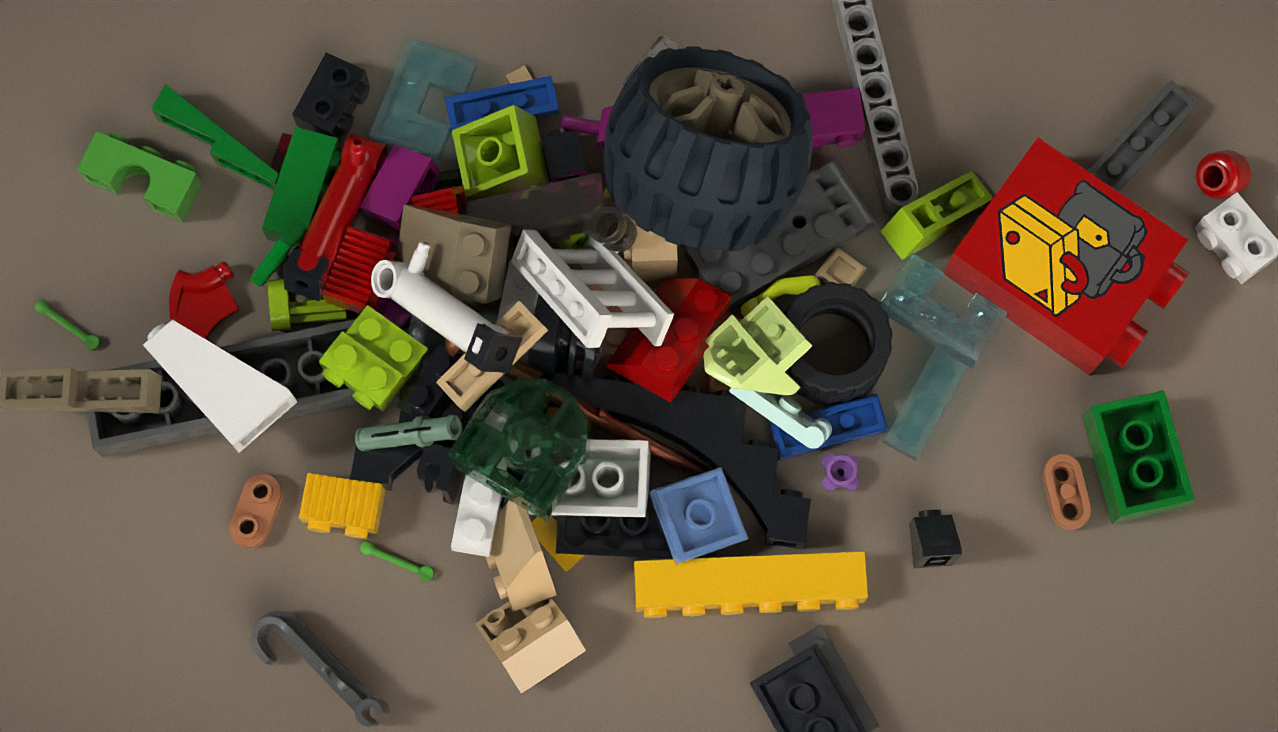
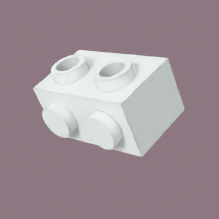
(1238, 238)

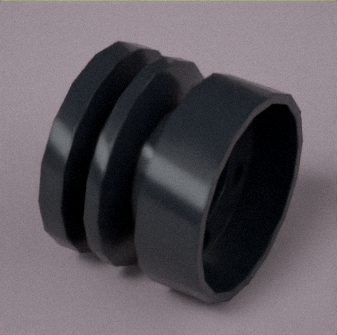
(562, 343)

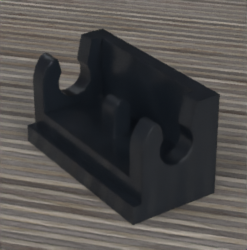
(440, 471)

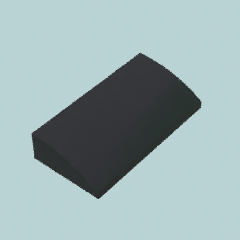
(615, 535)

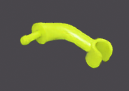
(781, 287)

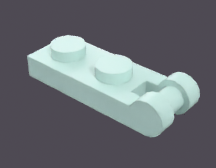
(787, 415)

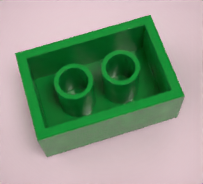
(1138, 457)

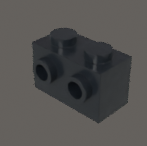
(332, 97)

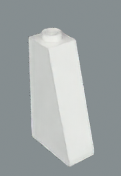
(223, 387)

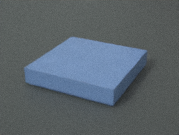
(698, 515)

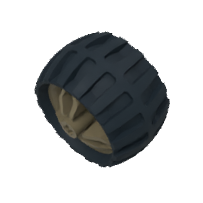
(707, 148)

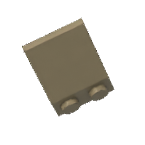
(464, 251)

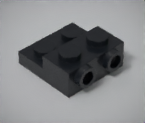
(428, 399)

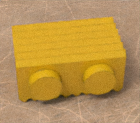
(342, 505)

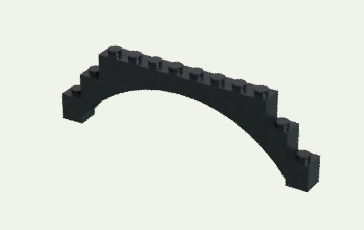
(697, 421)

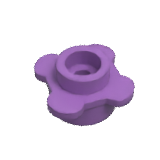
(848, 465)

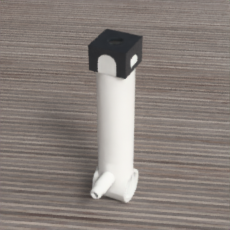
(485, 344)

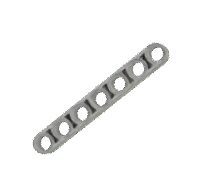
(876, 109)

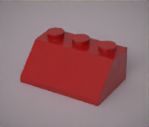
(665, 368)

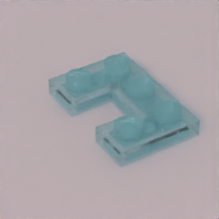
(417, 71)
(958, 336)

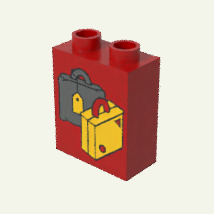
(1069, 259)

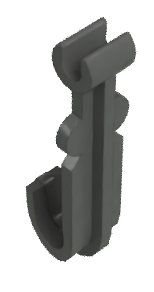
(320, 659)

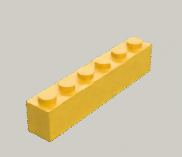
(750, 582)

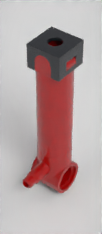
(310, 263)

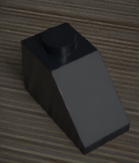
(934, 539)

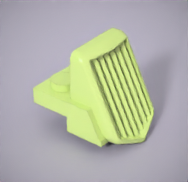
(756, 351)

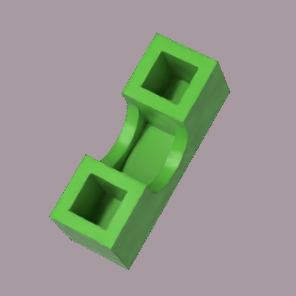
(113, 161)

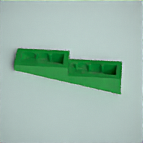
(225, 150)

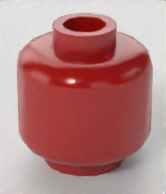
(1223, 174)

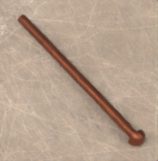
(602, 418)

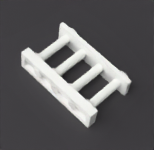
(585, 309)

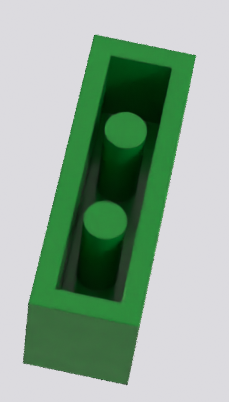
(302, 181)

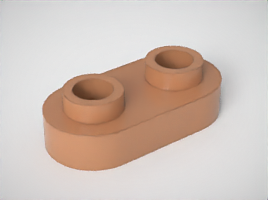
(1066, 493)
(256, 510)

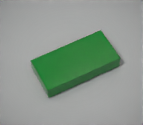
(278, 252)

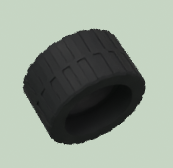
(863, 311)

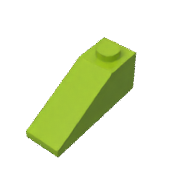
(935, 214)

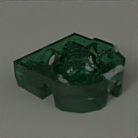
(527, 427)

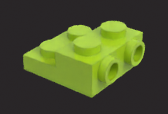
(372, 359)

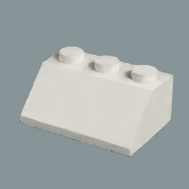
(609, 482)

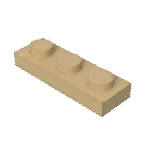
(467, 383)

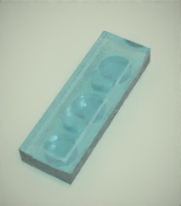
(925, 404)

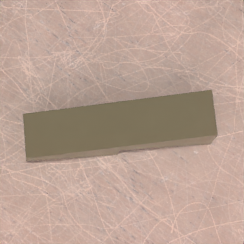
(81, 390)

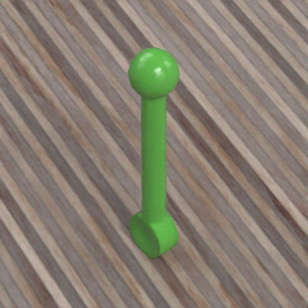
(90, 341)
(425, 573)

